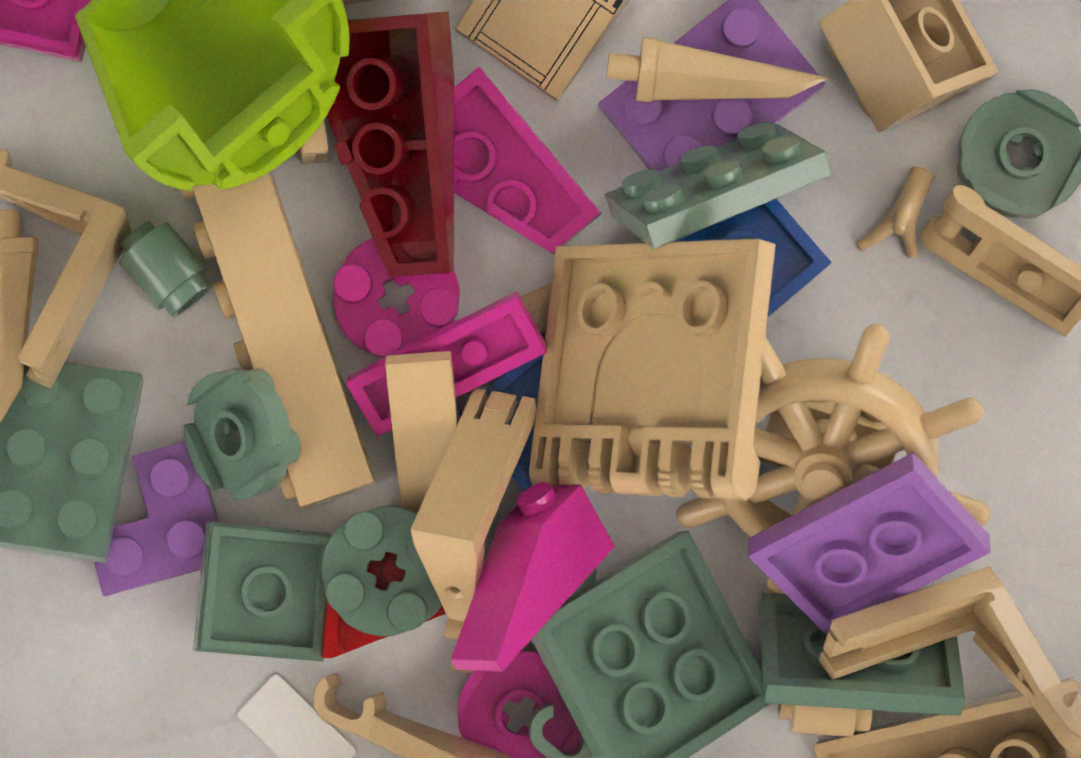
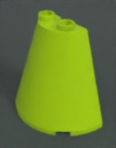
(215, 83)

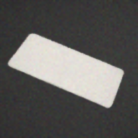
(291, 724)

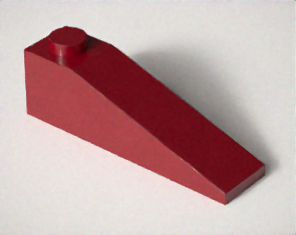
(399, 136)

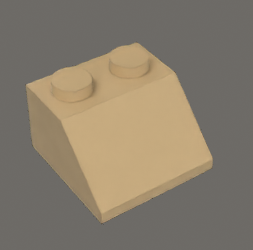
(906, 55)

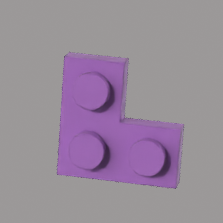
(172, 535)

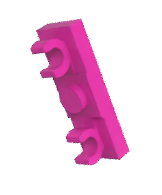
(480, 348)

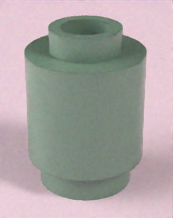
(164, 267)

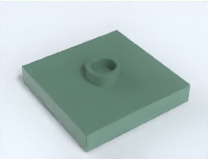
(261, 592)

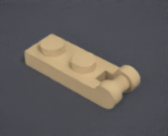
(1006, 259)

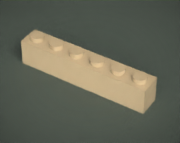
(283, 334)

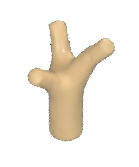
(904, 213)

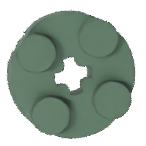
(1010, 119)
(267, 444)
(354, 590)

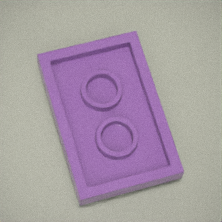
(669, 128)
(869, 542)

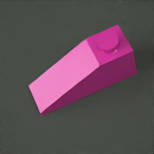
(530, 572)

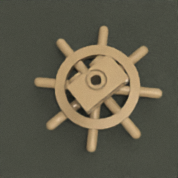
(830, 429)

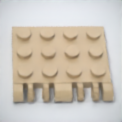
(651, 360)

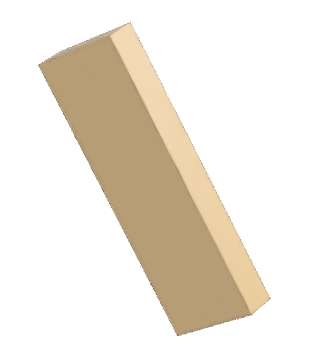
(421, 419)

